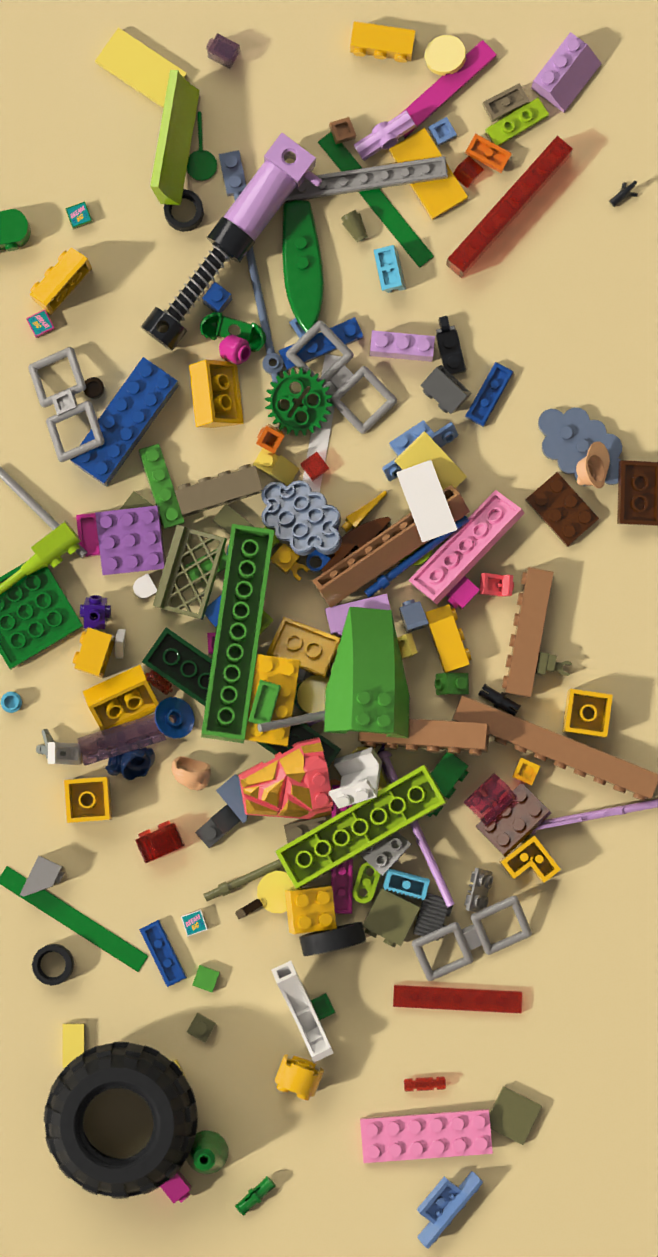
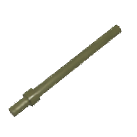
(225, 888)

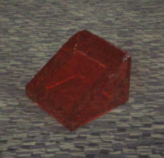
(468, 171)

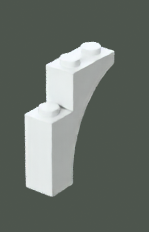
(302, 1011)

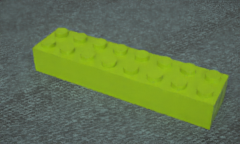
(361, 827)

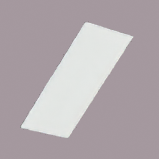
(426, 501)

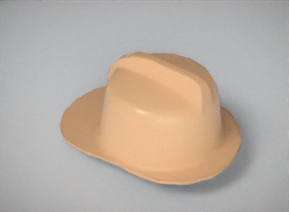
(593, 467)

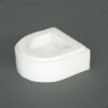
(144, 587)

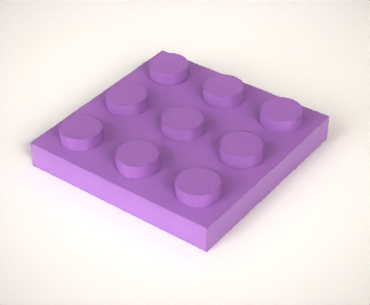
(130, 540)

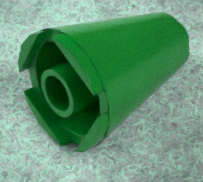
(210, 1145)

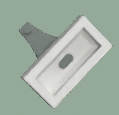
(59, 752)

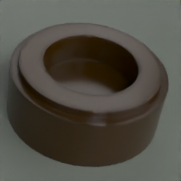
(94, 388)

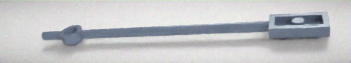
(235, 184)

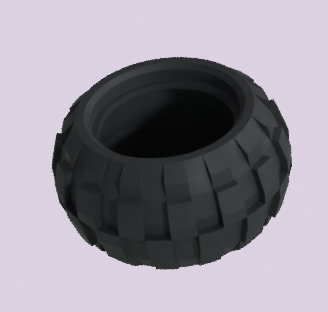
(148, 1075)

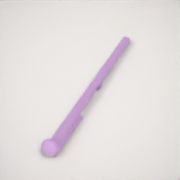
(619, 810)
(420, 838)

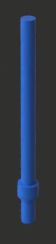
(384, 580)

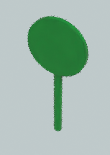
(201, 163)

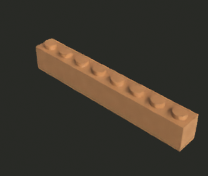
(379, 554)

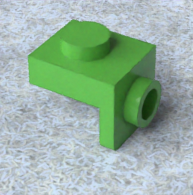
(452, 683)

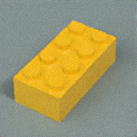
(280, 672)

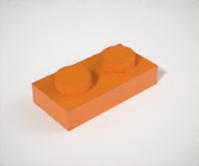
(488, 153)

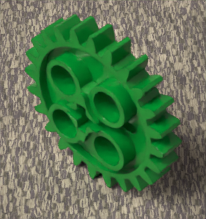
(314, 412)

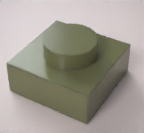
(201, 1027)

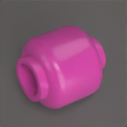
(234, 349)

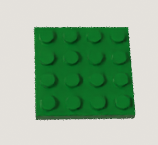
(33, 616)

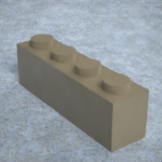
(218, 491)

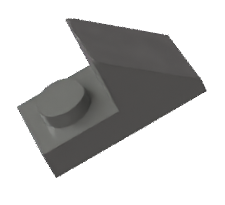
(218, 826)

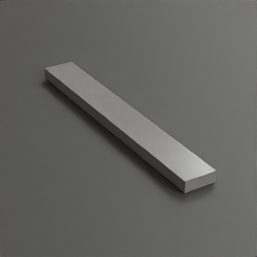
(372, 178)

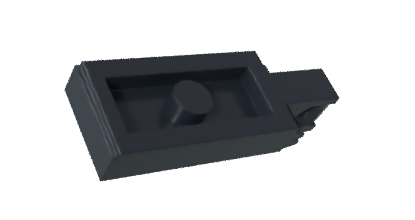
(449, 347)

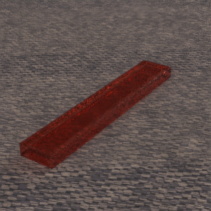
(457, 999)

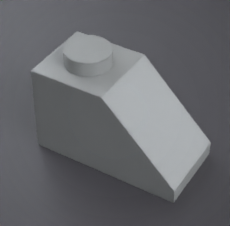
(42, 876)

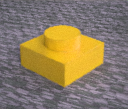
(526, 771)

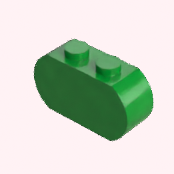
(13, 229)

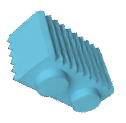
(406, 883)

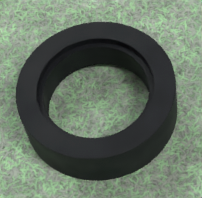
(332, 940)

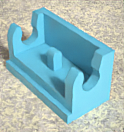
(389, 269)

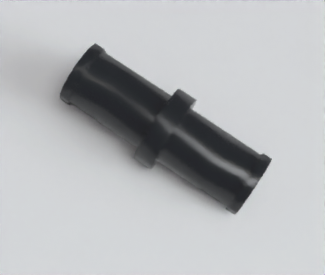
(499, 700)

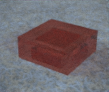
(314, 466)

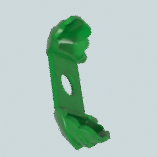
(218, 325)

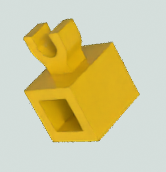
(287, 561)

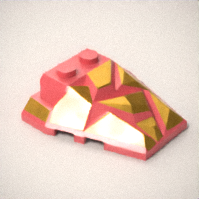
(290, 784)

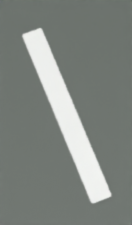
(320, 438)

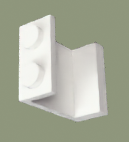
(359, 777)

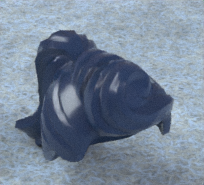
(131, 764)

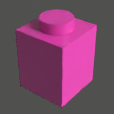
(462, 593)
(177, 1188)

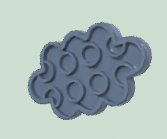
(570, 438)
(301, 518)

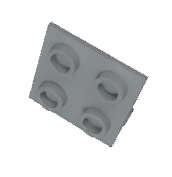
(386, 853)
(478, 899)

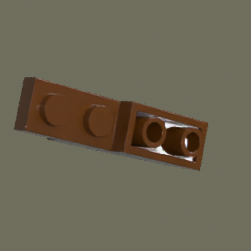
(357, 538)

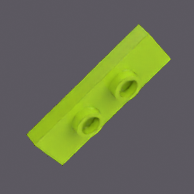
(517, 122)

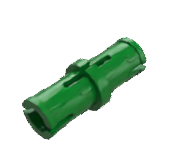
(255, 1195)

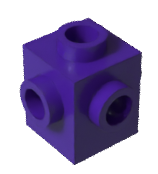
(95, 612)

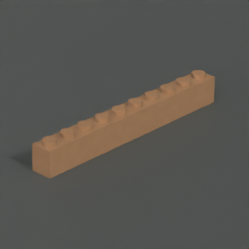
(559, 749)

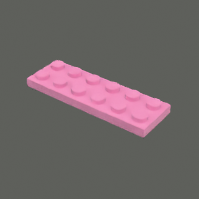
(466, 547)
(426, 1136)

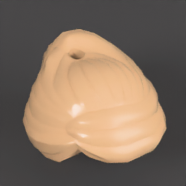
(191, 772)

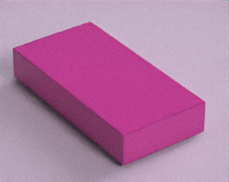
(88, 533)

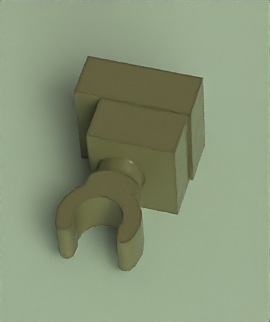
(548, 663)

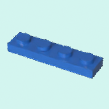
(320, 345)

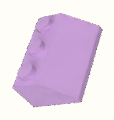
(566, 72)

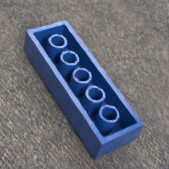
(127, 420)

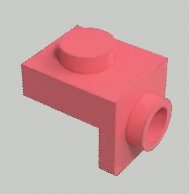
(496, 585)

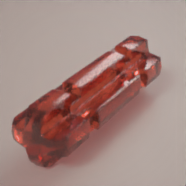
(159, 682)
(424, 1084)

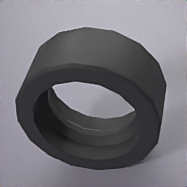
(190, 225)
(37, 967)

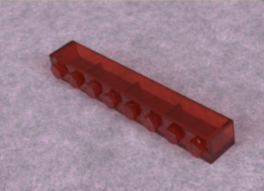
(509, 206)

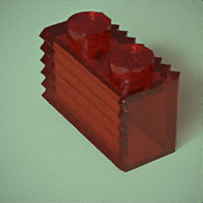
(159, 842)

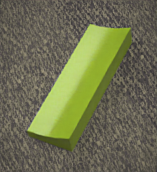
(174, 139)

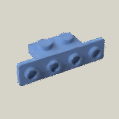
(398, 445)
(444, 1204)

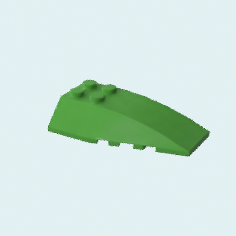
(368, 678)

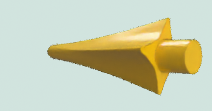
(354, 519)

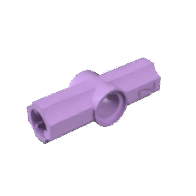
(385, 135)

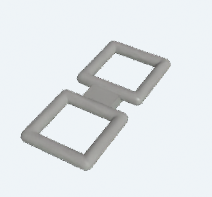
(342, 377)
(66, 404)
(471, 938)

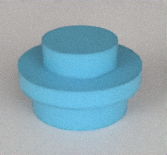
(11, 702)

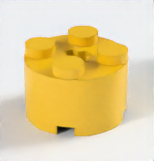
(298, 1076)

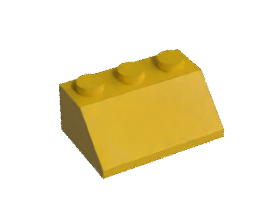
(60, 280)
(216, 394)
(121, 698)

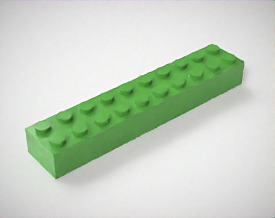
(237, 634)

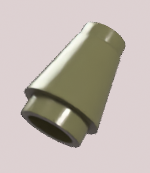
(354, 225)

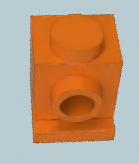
(270, 438)

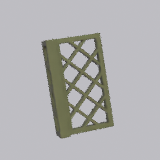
(173, 572)

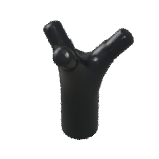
(624, 193)

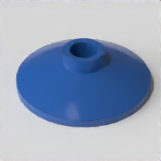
(180, 712)

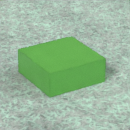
(206, 978)

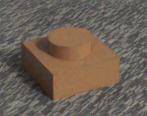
(342, 130)

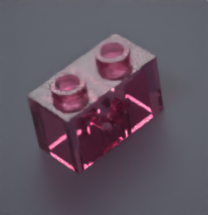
(490, 799)

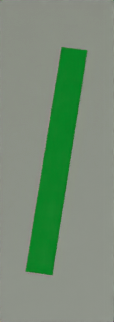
(379, 204)
(75, 921)

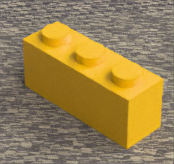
(382, 41)
(448, 638)

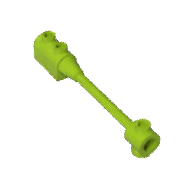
(47, 552)

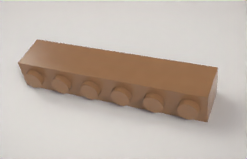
(528, 632)
(435, 736)

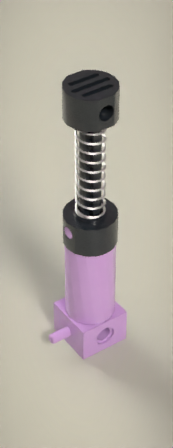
(238, 230)

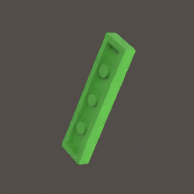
(161, 486)

